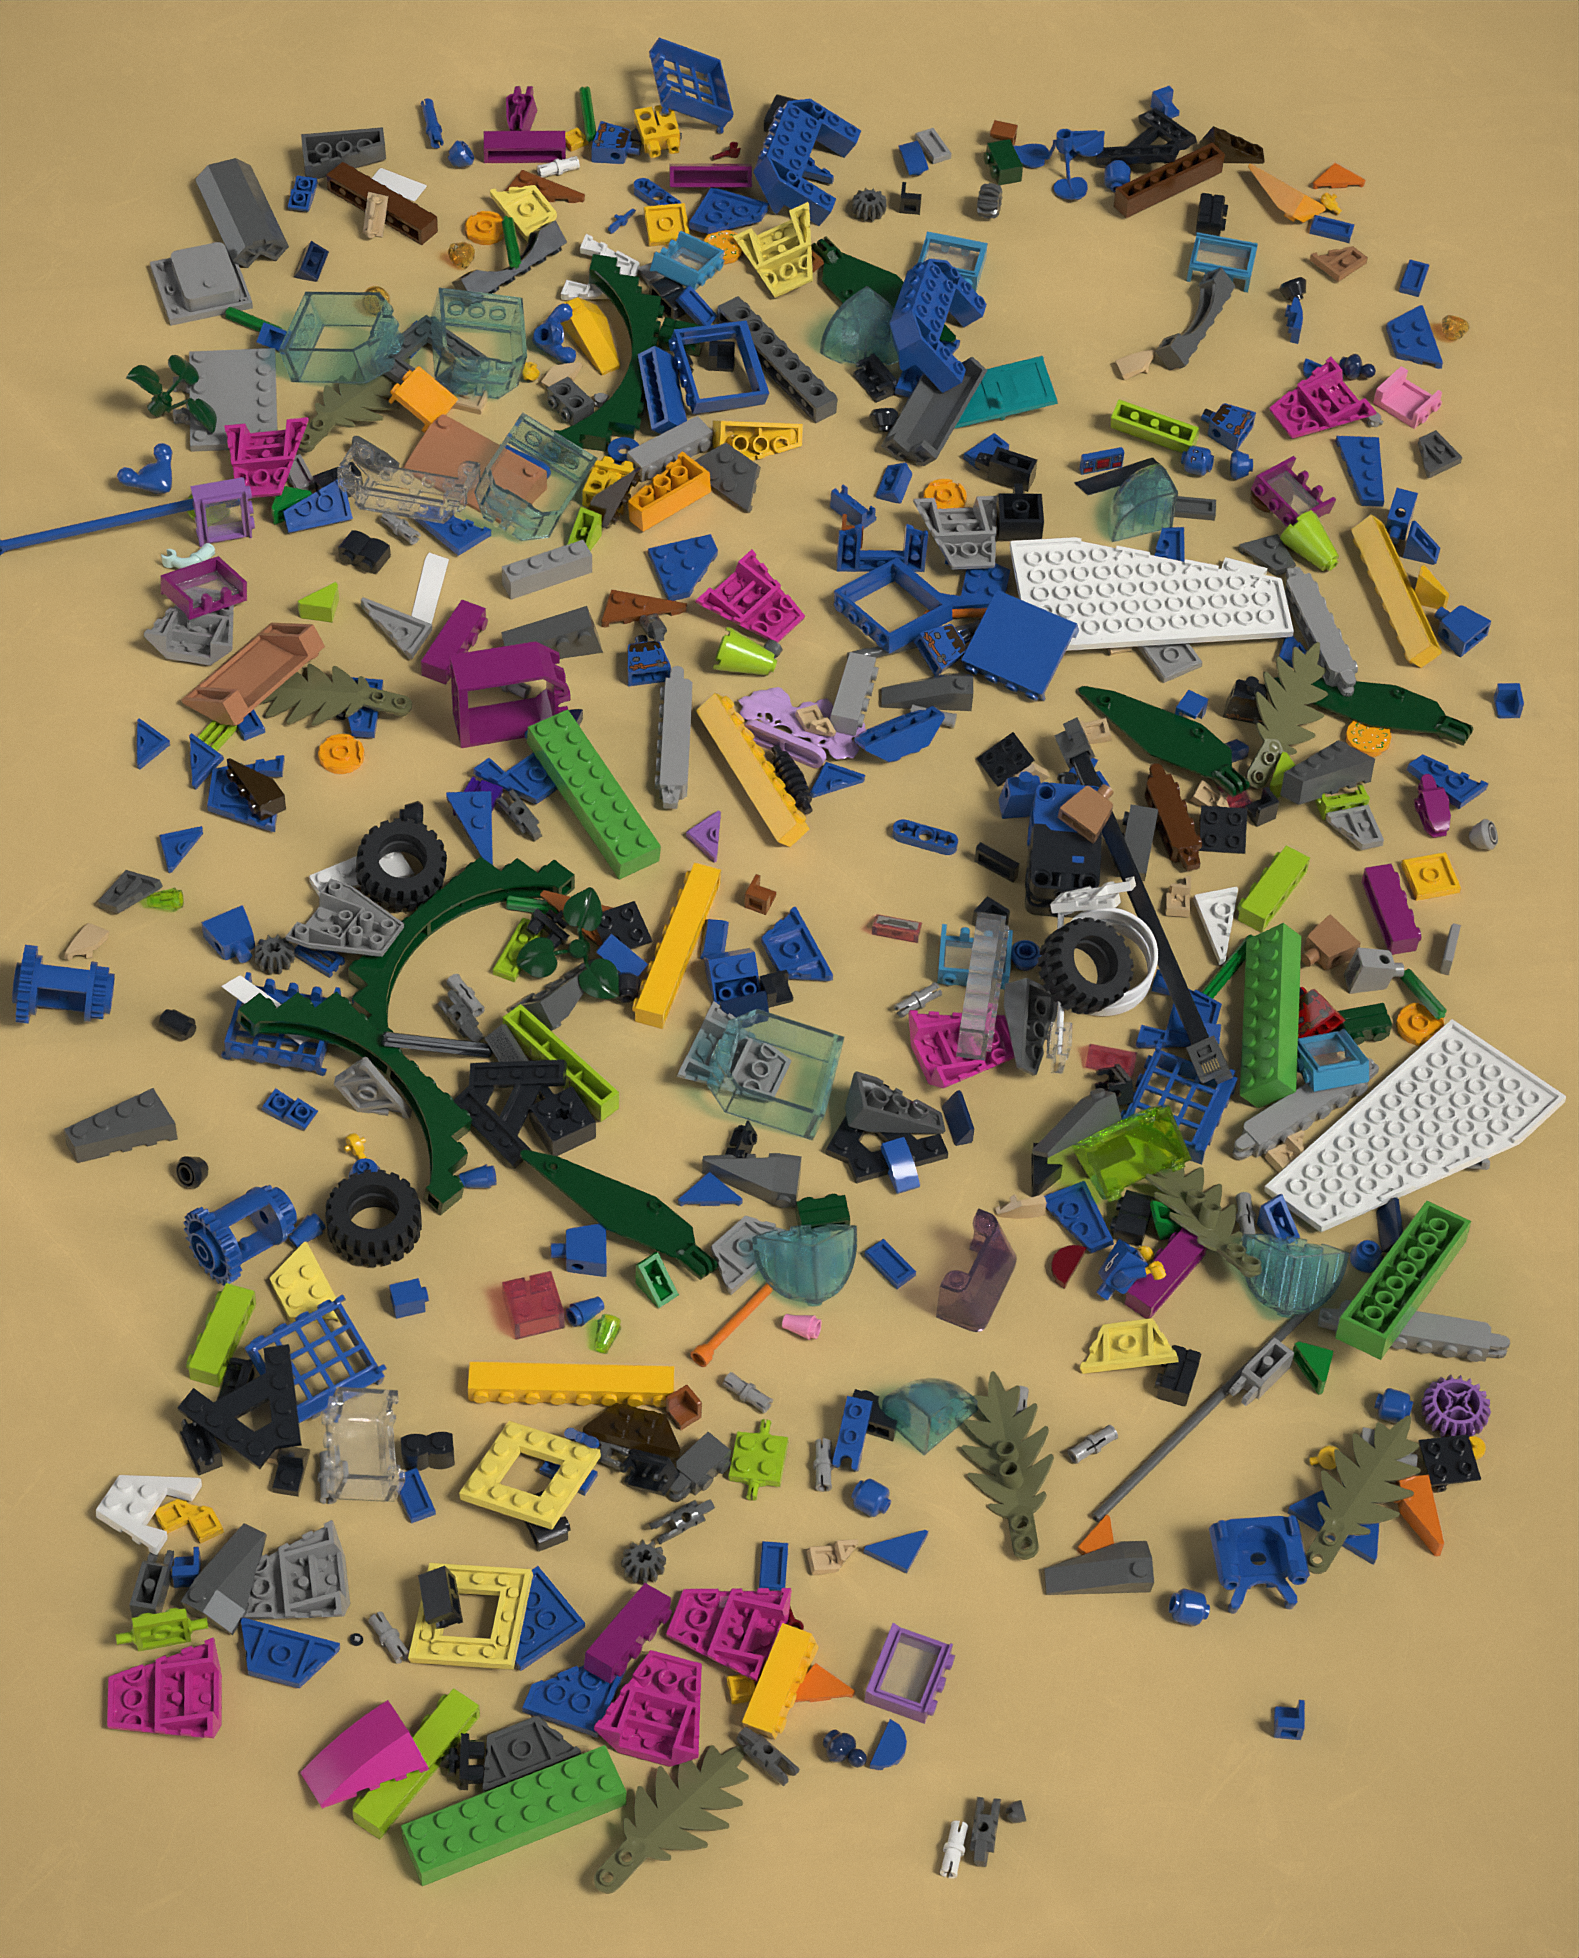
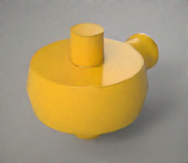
(1330, 202)
(530, 371)
(355, 1145)
(1478, 1447)
(1325, 1458)

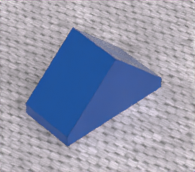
(1420, 546)
(1276, 1219)

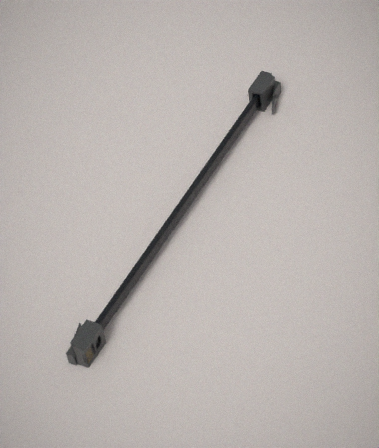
(1204, 1050)

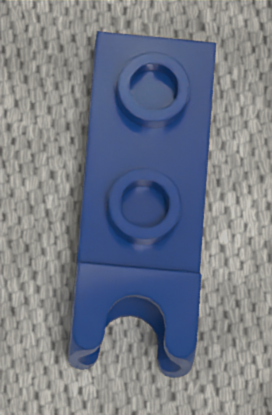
(853, 1432)

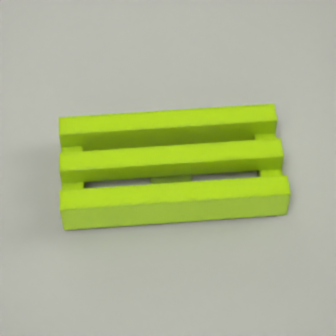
(212, 732)

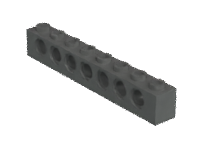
(782, 363)

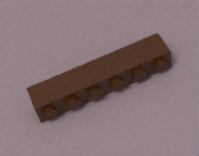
(1169, 180)
(400, 214)

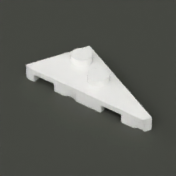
(1216, 914)

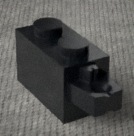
(1008, 467)

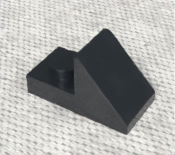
(1043, 1174)
(290, 1470)

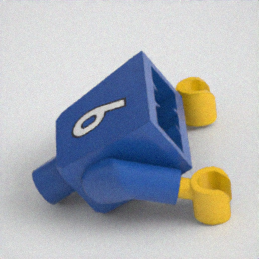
(1125, 1266)

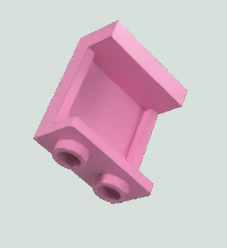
(1406, 399)

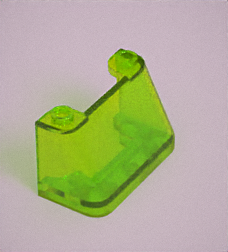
(1132, 1149)

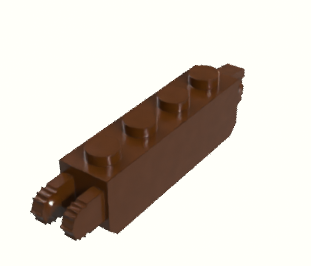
(1172, 818)

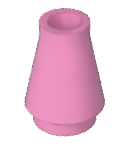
(803, 1325)

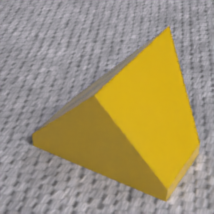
(1430, 591)

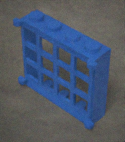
(717, 113)
(276, 1055)
(1183, 1067)
(316, 1404)

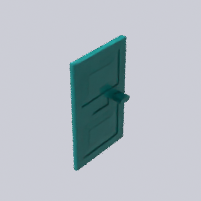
(1010, 391)

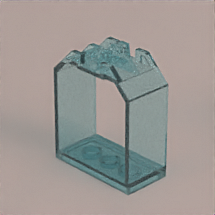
(479, 312)
(329, 365)
(548, 448)
(763, 1107)

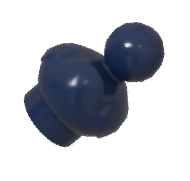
(1353, 367)
(842, 1747)

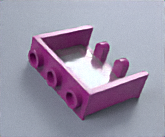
(1288, 494)
(204, 587)

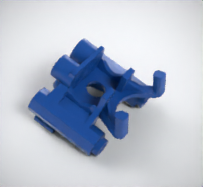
(1259, 1539)

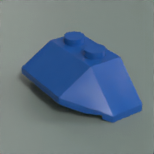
(902, 734)

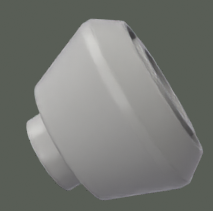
(1484, 835)

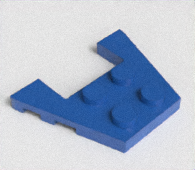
(980, 587)
(525, 778)
(227, 802)
(1175, 1033)

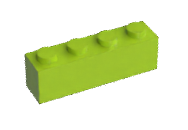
(1153, 427)
(1273, 888)
(221, 1334)

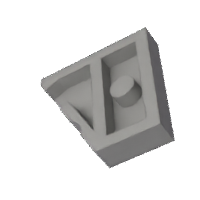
(1357, 826)

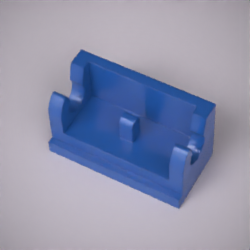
(856, 513)

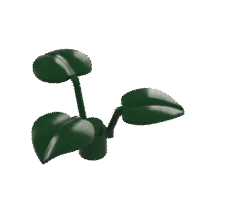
(162, 401)
(539, 958)

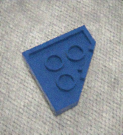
(726, 210)
(682, 564)
(546, 1622)
(572, 1699)

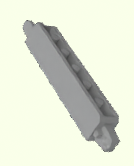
(1319, 626)
(675, 738)
(1293, 1114)
(1437, 1335)

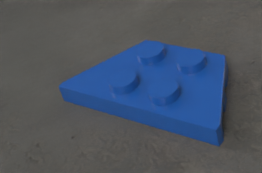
(1413, 338)
(795, 950)
(1308, 1513)
(284, 1653)

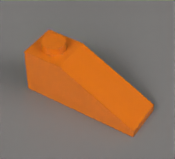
(1421, 1512)

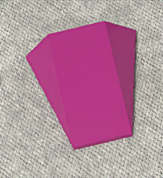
(1320, 403)
(264, 457)
(754, 601)
(936, 1042)
(731, 1625)
(170, 1695)
(657, 1712)
(363, 1757)

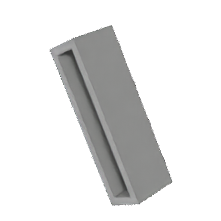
(658, 452)
(546, 569)
(853, 693)

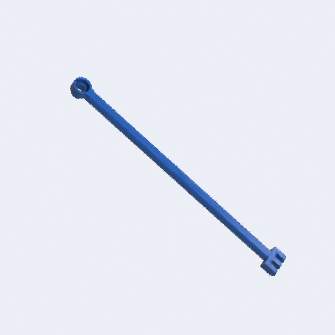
(95, 525)

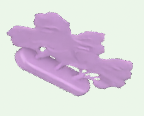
(778, 704)

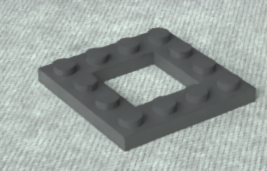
(418, 336)

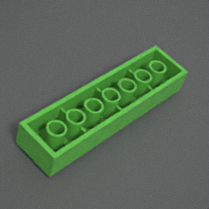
(593, 794)
(1270, 1016)
(1403, 1280)
(513, 1815)

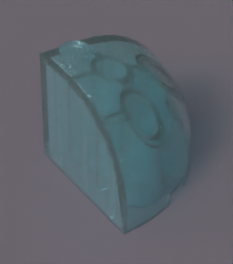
(860, 329)
(1142, 504)
(806, 1261)
(1294, 1273)
(929, 1410)

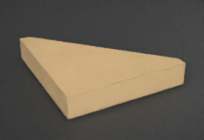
(471, 402)

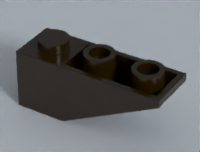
(1235, 148)
(613, 497)
(260, 791)

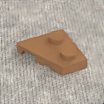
(1340, 262)

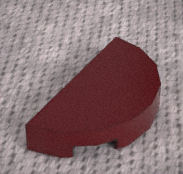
(1066, 1262)

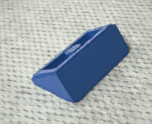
(894, 483)

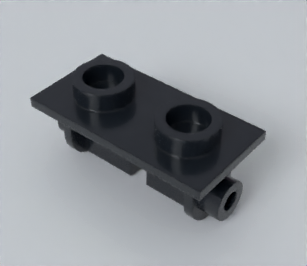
(743, 1139)

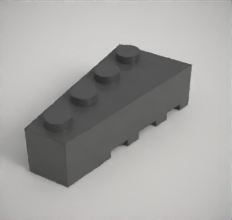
(354, 147)
(567, 633)
(1326, 773)
(121, 1127)

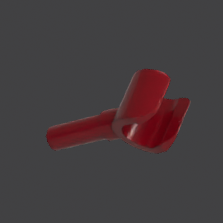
(732, 152)
(794, 1622)

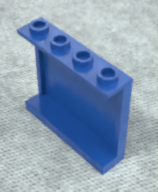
(1019, 645)

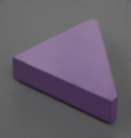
(706, 835)

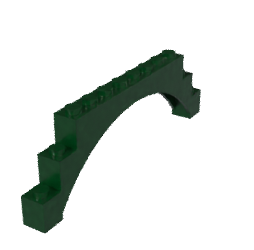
(641, 316)
(473, 888)
(345, 1027)

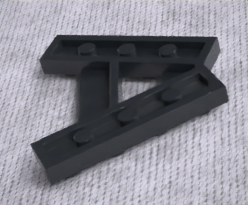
(1140, 149)
(526, 1080)
(868, 1165)
(222, 1416)

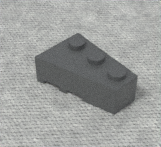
(1139, 835)

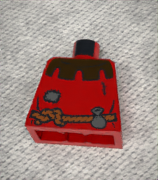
(1316, 1014)

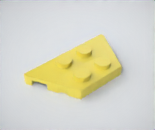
(526, 207)
(301, 1284)
(1128, 1346)

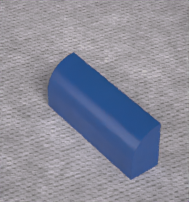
(662, 389)

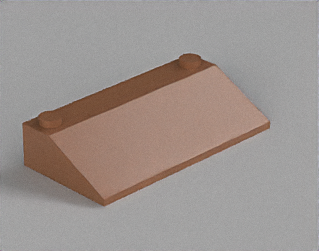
(451, 443)
(255, 672)

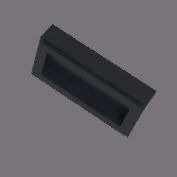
(996, 862)

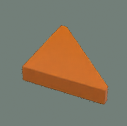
(1338, 177)
(1098, 1538)
(822, 1686)

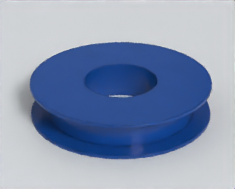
(620, 443)

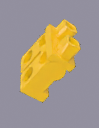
(657, 131)
(602, 476)

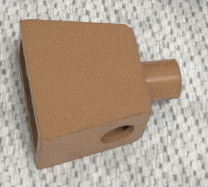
(1088, 811)
(1329, 945)

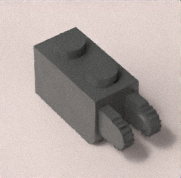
(700, 1466)
(152, 1585)

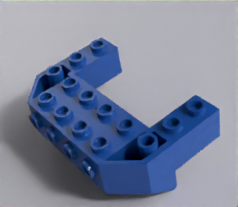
(788, 151)
(920, 314)

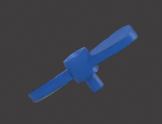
(621, 220)
(581, 1438)

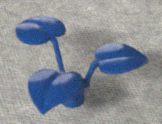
(1087, 144)

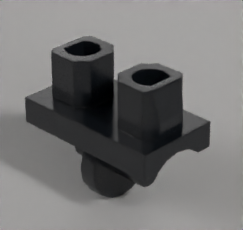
(541, 921)
(469, 1750)

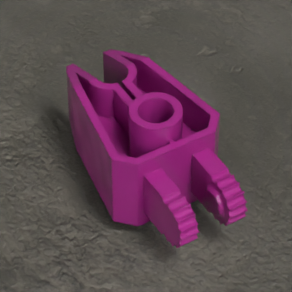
(521, 109)
(1433, 807)

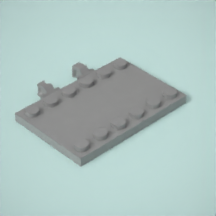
(237, 387)

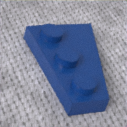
(320, 509)
(456, 533)
(365, 720)
(1457, 786)
(1080, 1216)

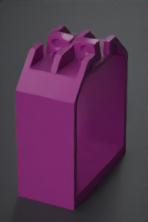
(500, 668)

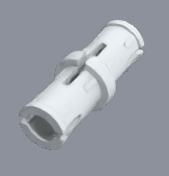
(558, 167)
(954, 1849)

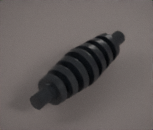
(793, 778)

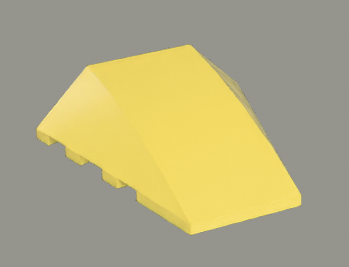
(782, 253)

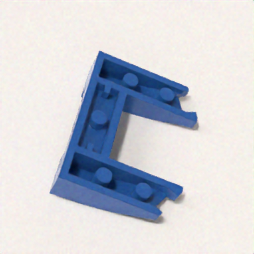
(852, 559)

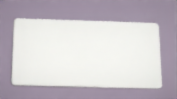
(406, 187)

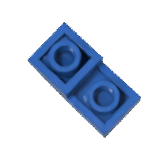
(913, 158)
(303, 193)
(1295, 320)
(292, 1112)
(901, 1165)

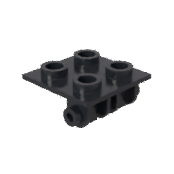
(1005, 759)
(1223, 829)
(625, 924)
(1449, 1461)

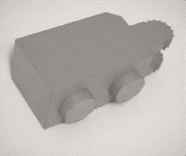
(1263, 1371)

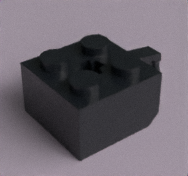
(1019, 515)
(561, 1120)

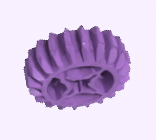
(1454, 1400)

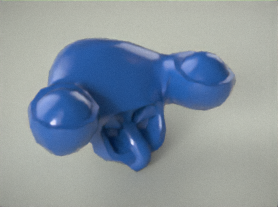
(550, 335)
(152, 477)

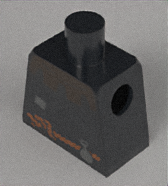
(1242, 703)

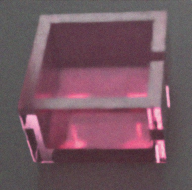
(533, 1305)

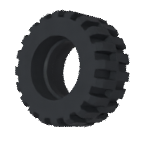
(407, 838)
(1108, 955)
(378, 1244)

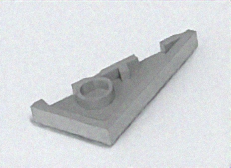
(401, 628)

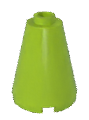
(1311, 541)
(743, 655)

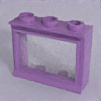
(222, 510)
(909, 1674)

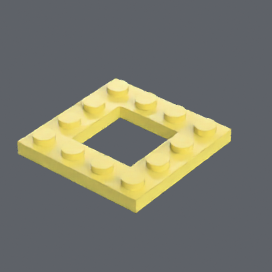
(545, 1510)
(500, 1651)

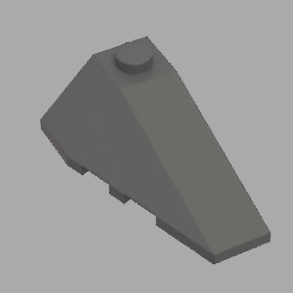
(942, 691)
(557, 1000)
(1028, 1017)
(880, 1109)
(1083, 1120)
(766, 1178)
(1109, 1570)
(226, 1582)

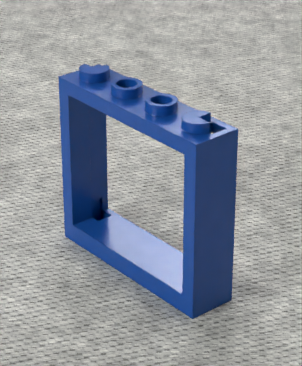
(749, 356)
(892, 571)

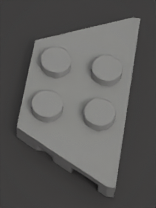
(369, 1090)
(735, 1251)

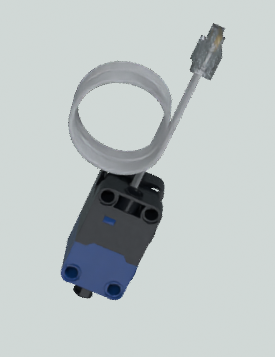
(1064, 862)

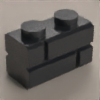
(1211, 214)
(1178, 1377)

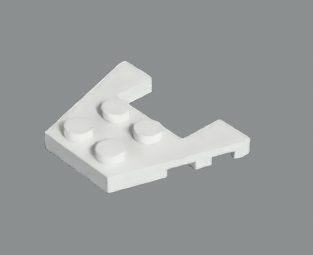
(590, 291)
(1091, 898)
(135, 1500)

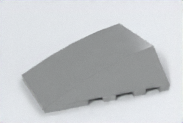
(963, 534)
(193, 640)
(754, 1063)
(302, 1579)

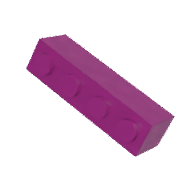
(524, 146)
(710, 175)
(455, 637)
(1391, 909)
(1178, 1260)
(628, 1633)

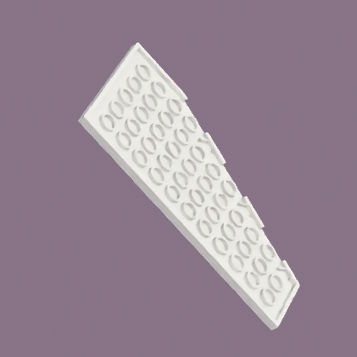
(1145, 599)
(1420, 1124)

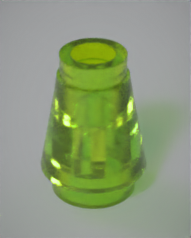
(166, 899)
(606, 1332)

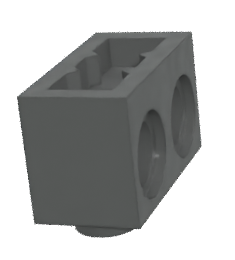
(569, 401)

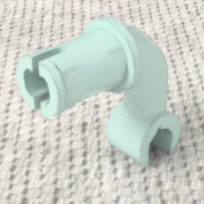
(173, 560)

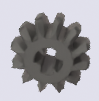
(989, 200)
(869, 204)
(274, 954)
(643, 1562)

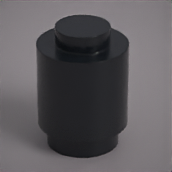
(177, 1024)

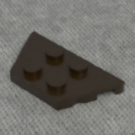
(635, 1429)

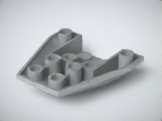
(347, 923)

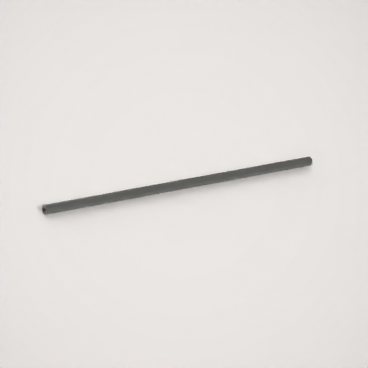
(1186, 1428)

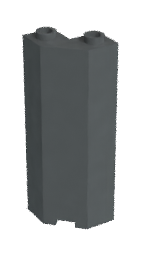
(241, 211)
(931, 416)

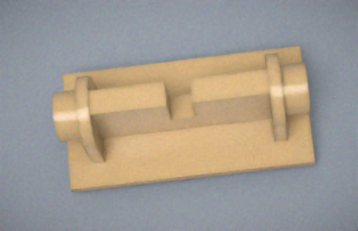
(375, 215)

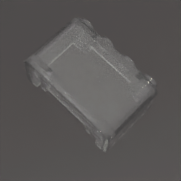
(361, 1445)

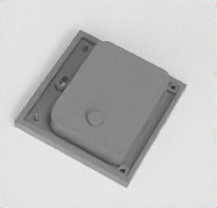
(200, 283)

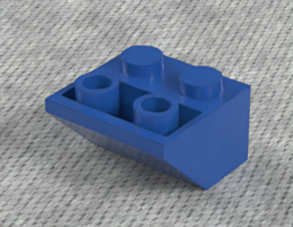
(732, 974)

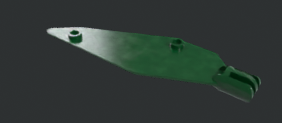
(849, 275)
(1393, 709)
(1169, 737)
(625, 1210)

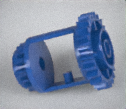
(60, 987)
(216, 1244)

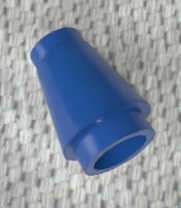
(479, 1177)
(307, 1230)
(583, 1311)

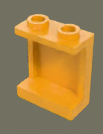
(423, 396)

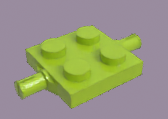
(758, 1459)
(161, 1629)

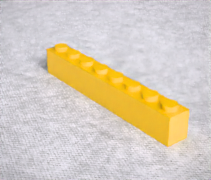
(1396, 592)
(753, 769)
(677, 945)
(570, 1383)

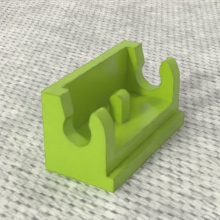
(1342, 801)

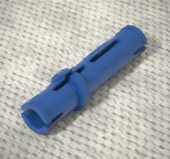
(432, 128)

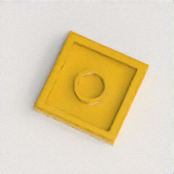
(665, 223)
(1431, 876)

